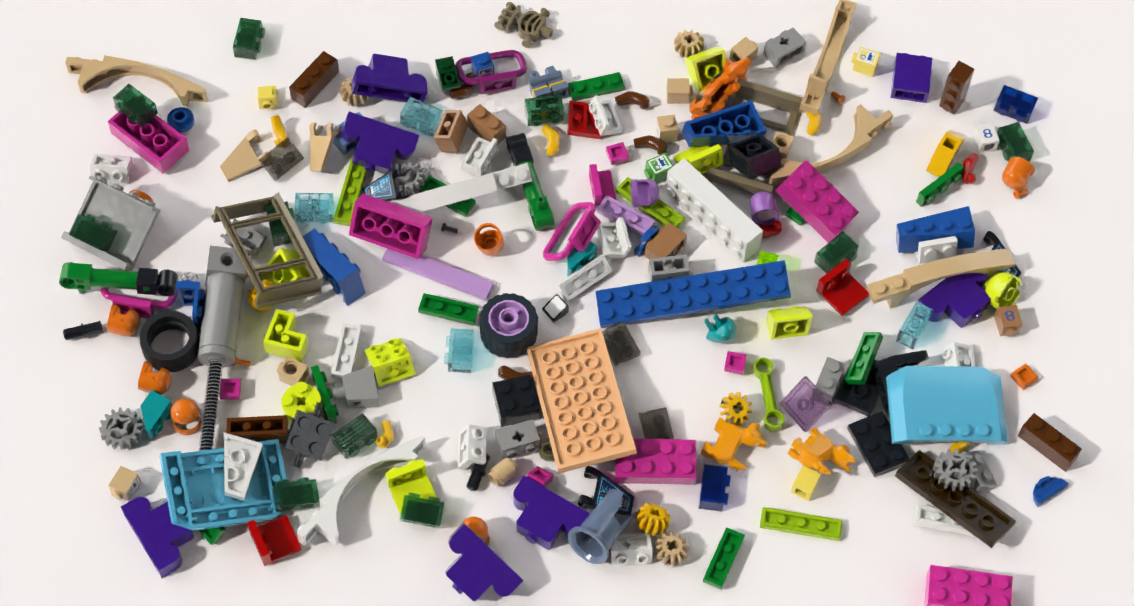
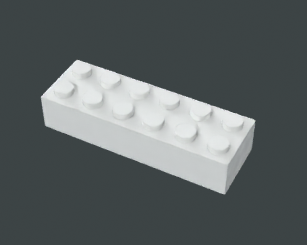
(713, 210)

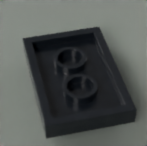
(858, 396)
(875, 444)

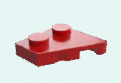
(581, 121)

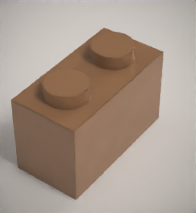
(486, 124)
(451, 131)
(666, 243)

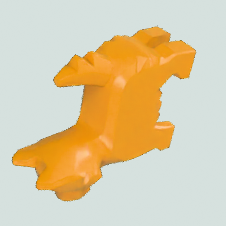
(729, 441)
(819, 449)

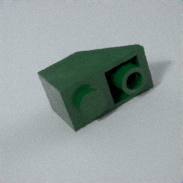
(446, 73)

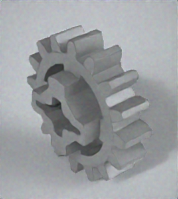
(412, 179)
(115, 436)
(955, 470)

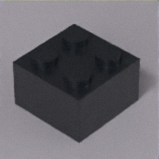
(754, 156)
(515, 400)

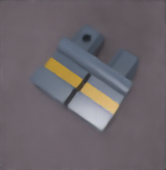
(548, 84)

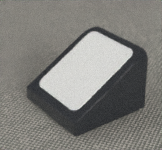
(556, 308)

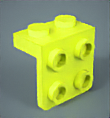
(409, 479)

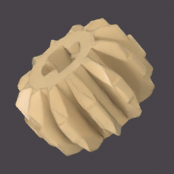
(688, 43)
(347, 96)
(666, 543)

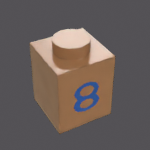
(1008, 320)

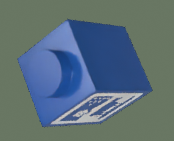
(482, 64)

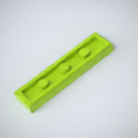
(350, 193)
(660, 211)
(800, 524)

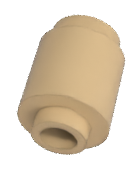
(503, 471)

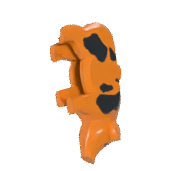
(720, 88)

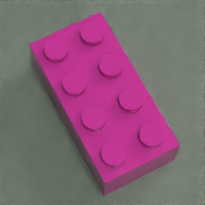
(155, 142)
(817, 201)
(390, 226)
(658, 463)
(966, 588)

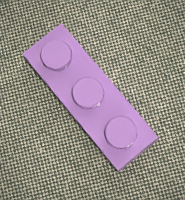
(633, 219)

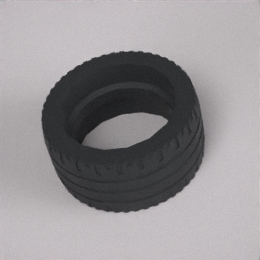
(164, 321)

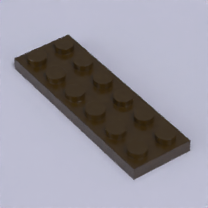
(964, 506)

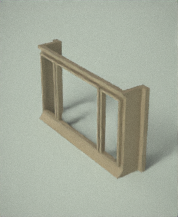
(767, 97)
(281, 292)

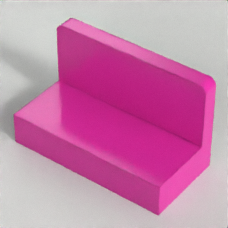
(601, 184)

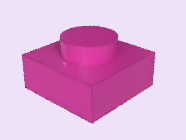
(617, 153)
(735, 362)
(230, 389)
(541, 476)

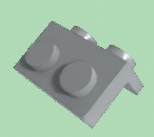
(250, 238)
(984, 478)

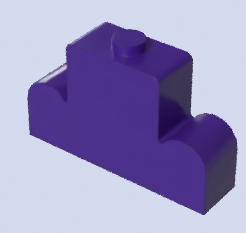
(388, 79)
(377, 142)
(959, 298)
(544, 513)
(157, 533)
(478, 566)

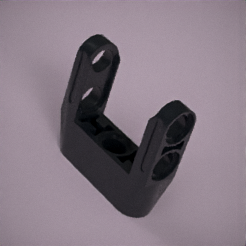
(886, 366)

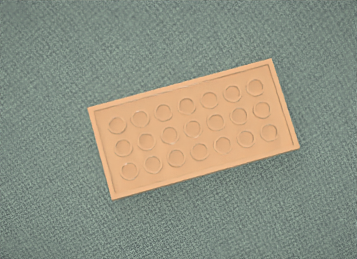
(580, 401)

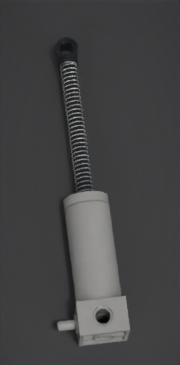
(219, 328)

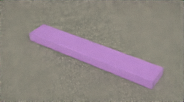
(441, 273)

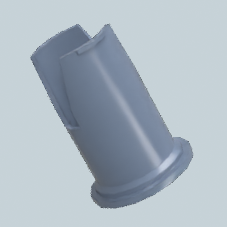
(600, 529)

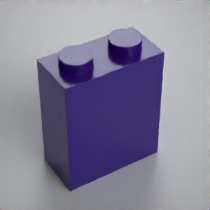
(911, 77)

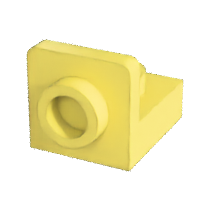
(267, 97)

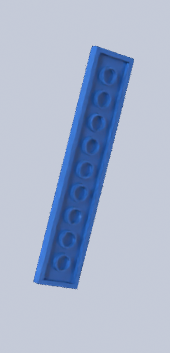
(693, 294)

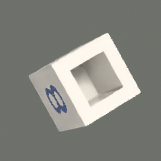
(985, 138)

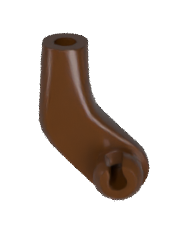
(464, 89)
(633, 98)
(651, 142)
(507, 373)

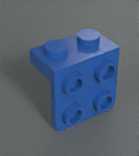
(193, 295)

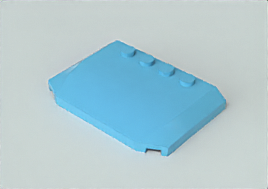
(946, 405)
(198, 493)

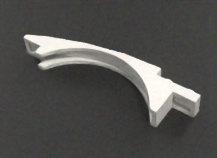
(466, 189)
(325, 518)

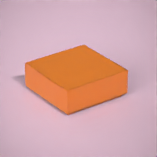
(1024, 376)

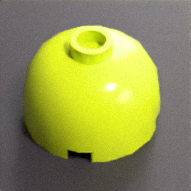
(1003, 289)

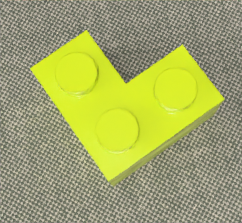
(282, 339)

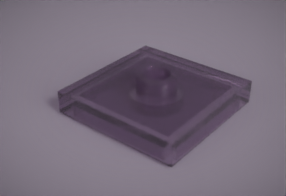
(805, 404)

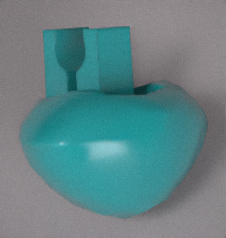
(722, 331)

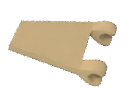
(321, 145)
(242, 158)

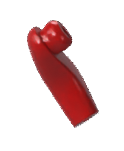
(969, 164)
(771, 230)

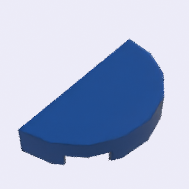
(651, 233)
(1047, 488)

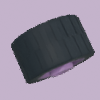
(508, 325)

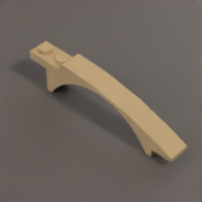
(95, 72)
(820, 79)
(865, 130)
(914, 278)

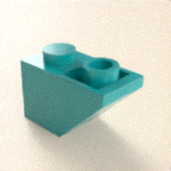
(578, 259)
(155, 412)

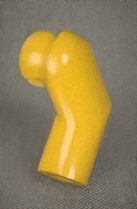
(387, 436)

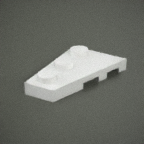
(239, 464)

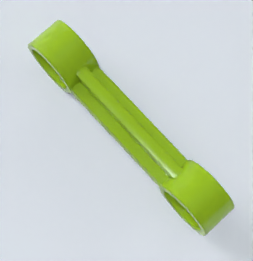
(768, 394)

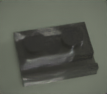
(281, 159)
(620, 343)
(656, 424)

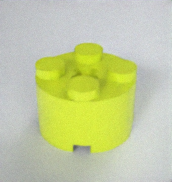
(299, 397)

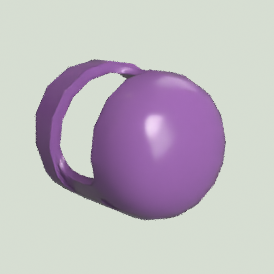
(644, 192)
(763, 202)

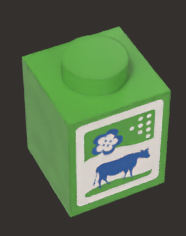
(658, 168)

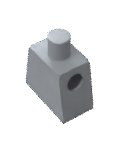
(358, 389)

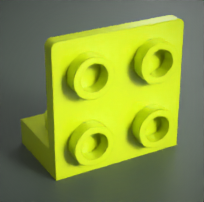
(702, 157)
(390, 361)

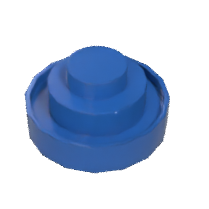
(181, 119)

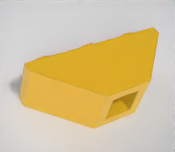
(945, 153)

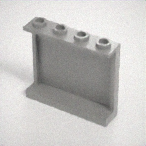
(127, 214)

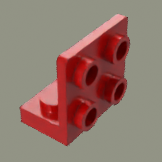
(841, 288)
(274, 539)

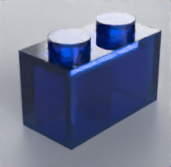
(1015, 104)
(713, 488)

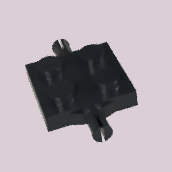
(308, 435)

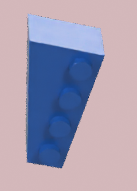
(724, 126)
(936, 226)
(335, 267)

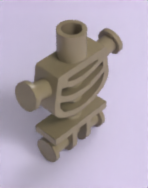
(530, 20)

